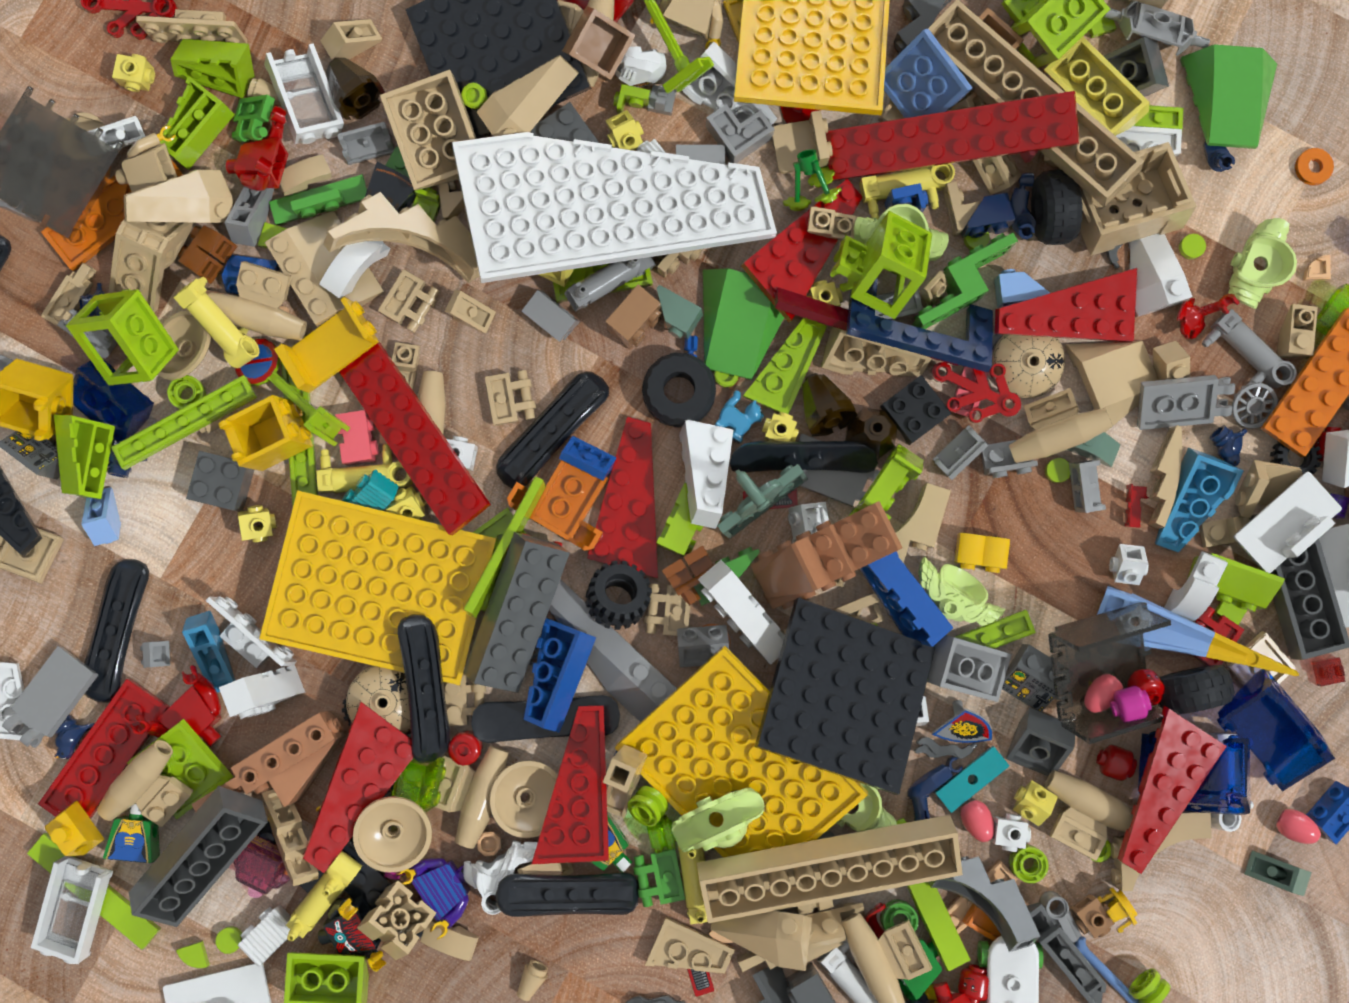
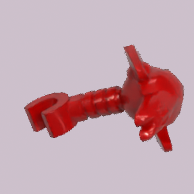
(1192, 316)

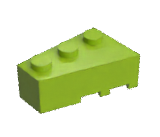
(215, 65)
(195, 123)
(82, 454)
(678, 529)

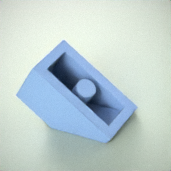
(1016, 287)
(102, 518)

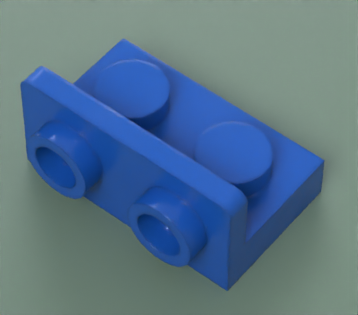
(908, 195)
(588, 458)
(1332, 812)

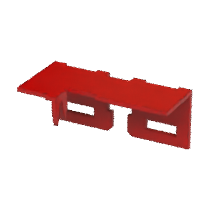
(1133, 513)

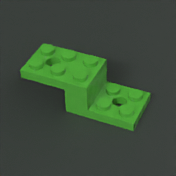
(964, 281)

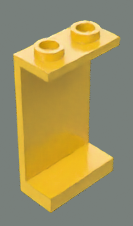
(328, 347)

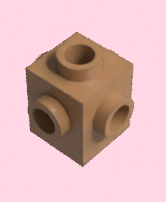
(1092, 916)

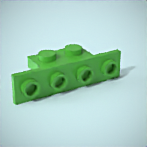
(318, 200)

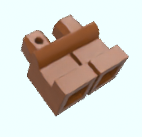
(206, 242)
(680, 577)

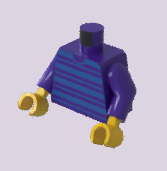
(441, 889)

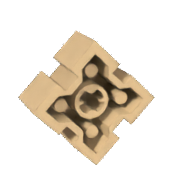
(396, 920)

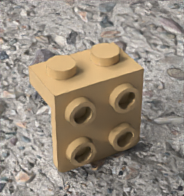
(801, 136)
(1263, 485)

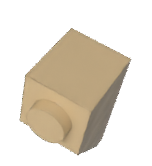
(350, 38)

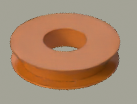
(1322, 158)

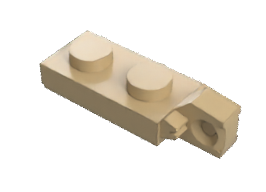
(68, 294)

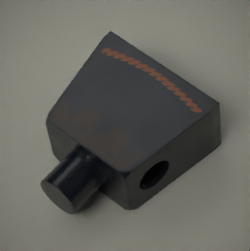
(393, 185)

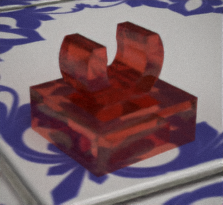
(1328, 671)

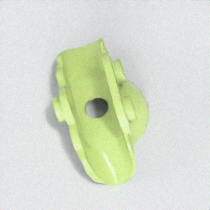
(866, 226)
(1268, 243)
(958, 594)
(738, 810)
(869, 813)

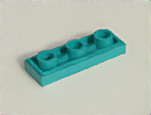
(984, 768)

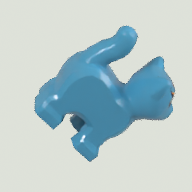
(736, 420)

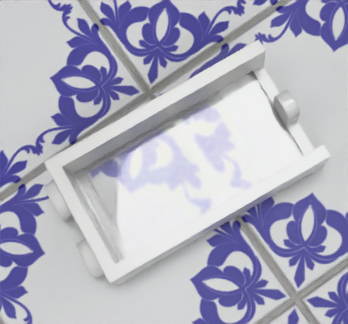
(304, 95)
(71, 909)

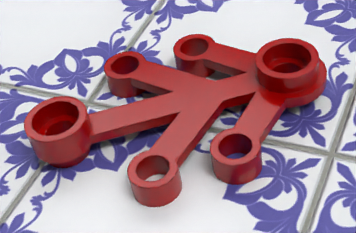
(133, 8)
(980, 391)

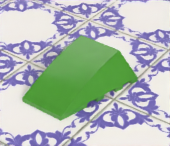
(1230, 92)
(736, 322)

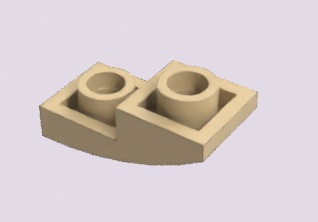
(308, 171)
(830, 224)
(671, 263)
(933, 290)
(406, 360)
(456, 943)

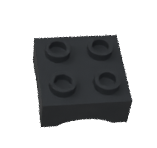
(915, 409)

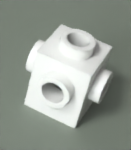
(467, 451)
(1129, 564)
(1011, 841)

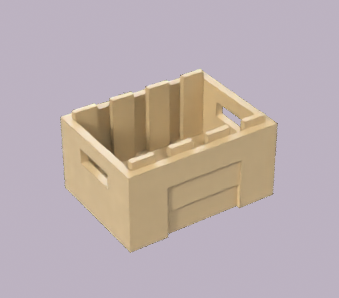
(1163, 208)

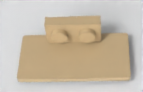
(192, 25)

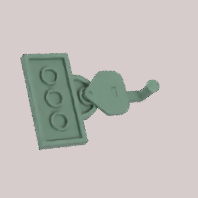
(760, 498)

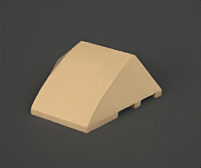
(1113, 374)

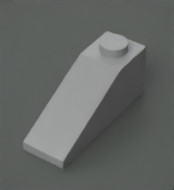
(248, 216)

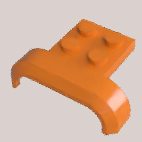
(565, 504)

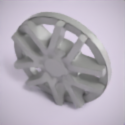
(1253, 404)

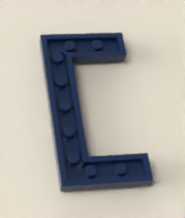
(972, 352)

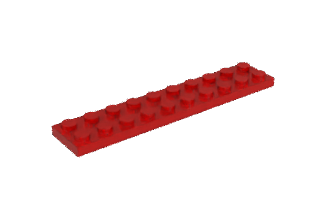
(955, 136)
(415, 439)

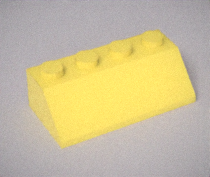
(1098, 87)

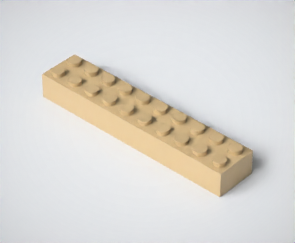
(1002, 74)
(830, 868)

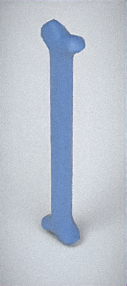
(1104, 971)

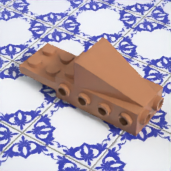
(825, 556)
(289, 761)

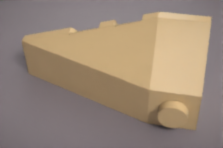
(191, 198)

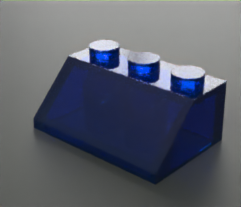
(110, 404)

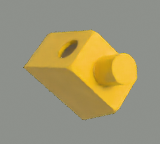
(74, 831)

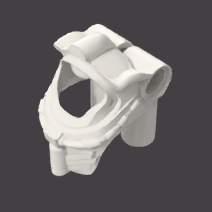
(486, 875)

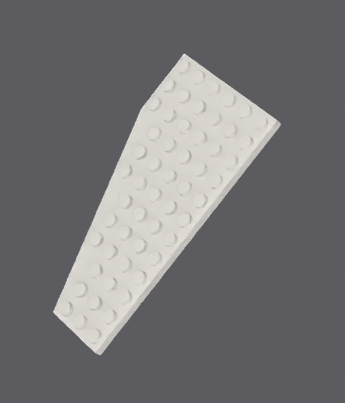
(583, 204)

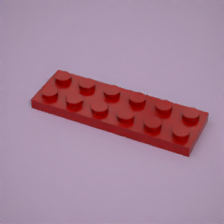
(104, 751)

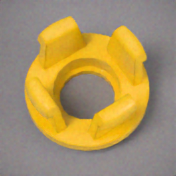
(1119, 909)

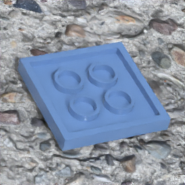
(924, 78)

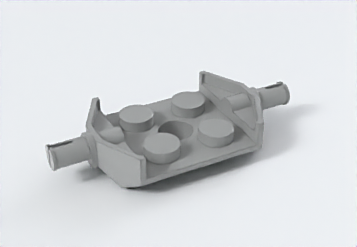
(1158, 25)

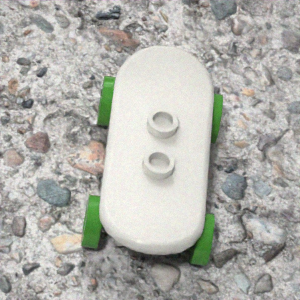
(1011, 974)

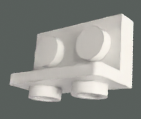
(807, 517)

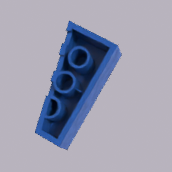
(906, 600)
(556, 674)

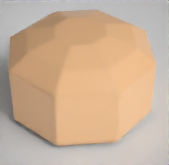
(489, 843)

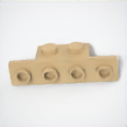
(828, 925)

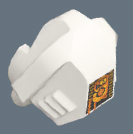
(641, 67)

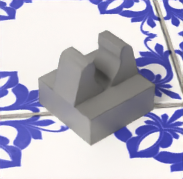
(660, 101)
(155, 654)

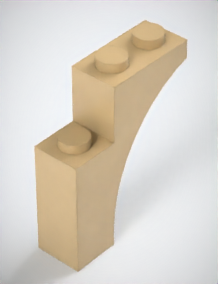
(925, 520)
(623, 779)
(1188, 826)

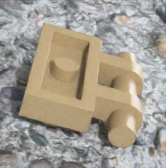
(402, 297)
(502, 399)
(676, 611)
(457, 701)

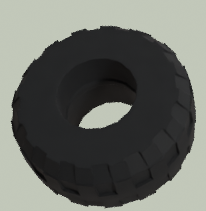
(1056, 207)
(674, 366)
(1197, 689)

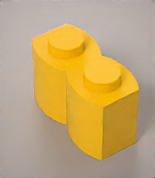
(982, 551)

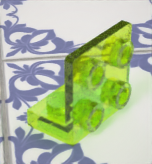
(421, 783)

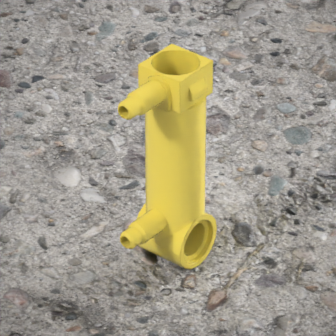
(878, 187)
(235, 342)
(343, 479)
(691, 884)
(322, 895)

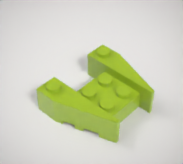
(896, 472)

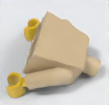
(695, 16)
(147, 162)

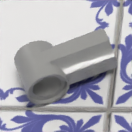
(1061, 914)

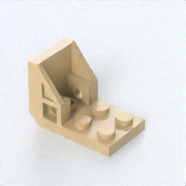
(143, 254)

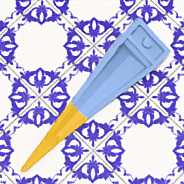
(1190, 637)

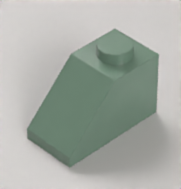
(679, 314)
(1100, 448)
(1278, 873)

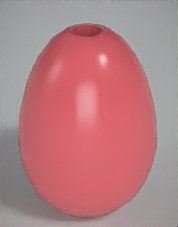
(1101, 693)
(978, 820)
(1298, 827)

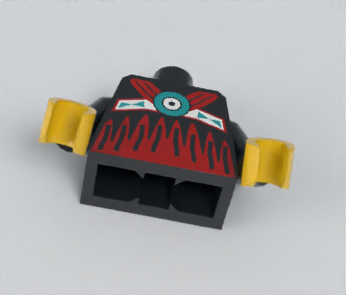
(342, 931)

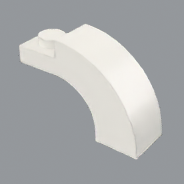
(351, 264)
(1199, 589)

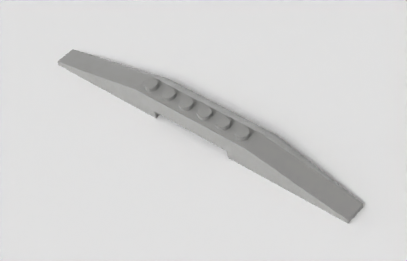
(615, 661)

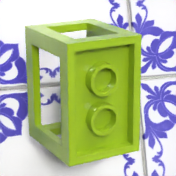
(1054, 24)
(892, 246)
(133, 328)

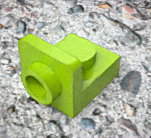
(634, 96)
(429, 201)

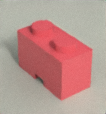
(358, 441)

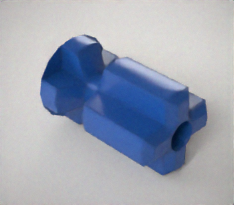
(691, 345)

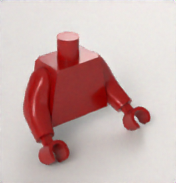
(263, 161)
(197, 706)

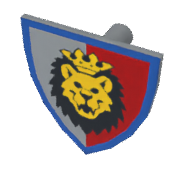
(964, 726)

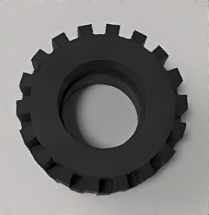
(620, 576)

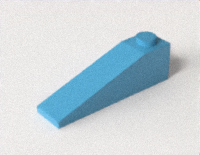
(1200, 490)

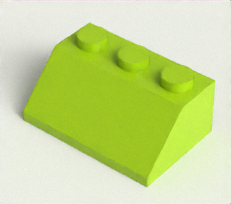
(1245, 585)
(326, 978)

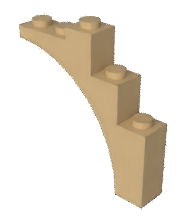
(411, 226)

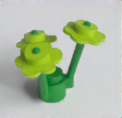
(820, 177)

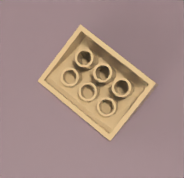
(425, 123)
(306, 259)

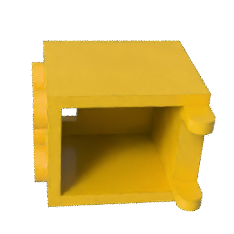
(32, 396)
(266, 433)

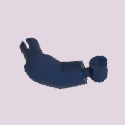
(1218, 157)
(1024, 221)
(927, 784)

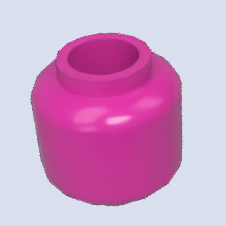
(1130, 704)

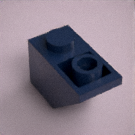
(993, 214)

